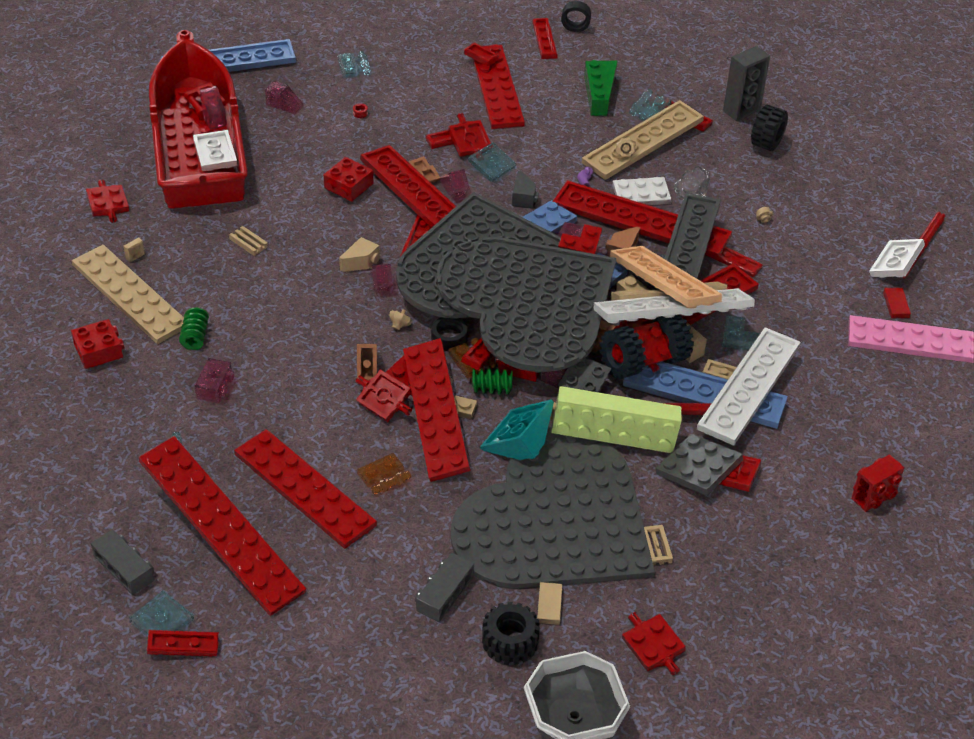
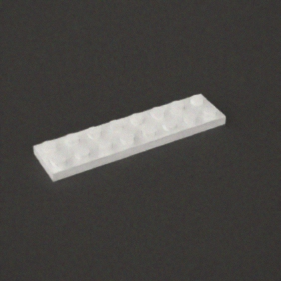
(667, 306)
(748, 386)

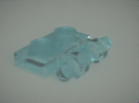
(349, 66)
(654, 105)

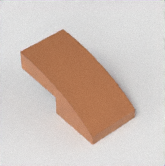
(425, 169)

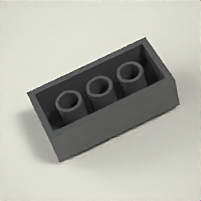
(746, 83)

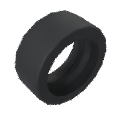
(576, 6)
(453, 324)

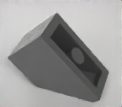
(524, 192)

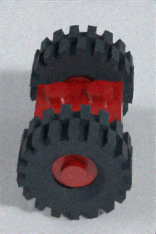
(631, 349)

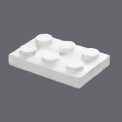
(215, 150)
(643, 190)
(897, 258)

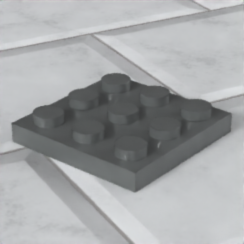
(699, 464)

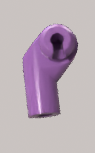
(584, 176)

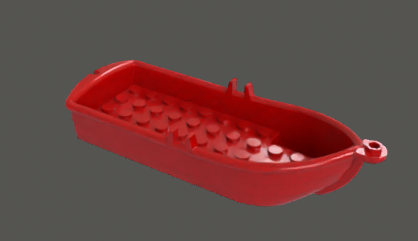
(176, 121)

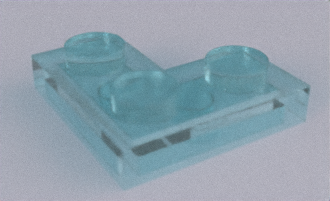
(735, 336)

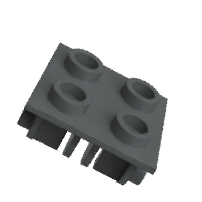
(585, 376)

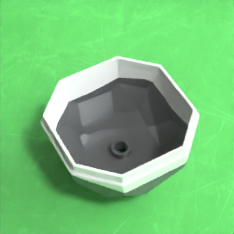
(580, 688)

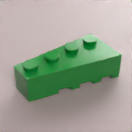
(599, 84)

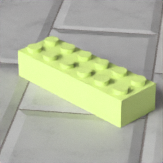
(616, 419)

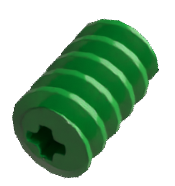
(194, 328)
(492, 381)

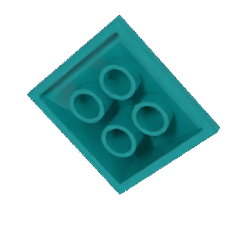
(521, 432)

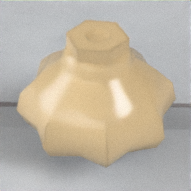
(625, 147)
(399, 319)

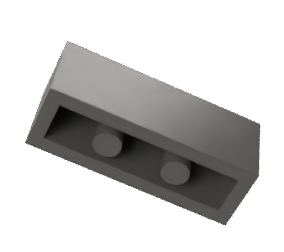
(123, 561)
(444, 587)

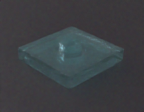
(492, 162)
(161, 614)

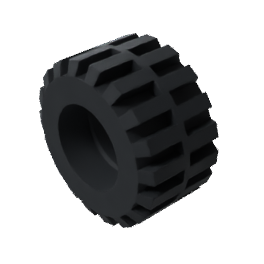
(769, 127)
(510, 647)

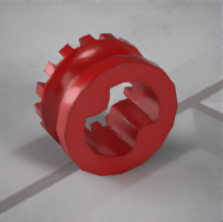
(360, 110)

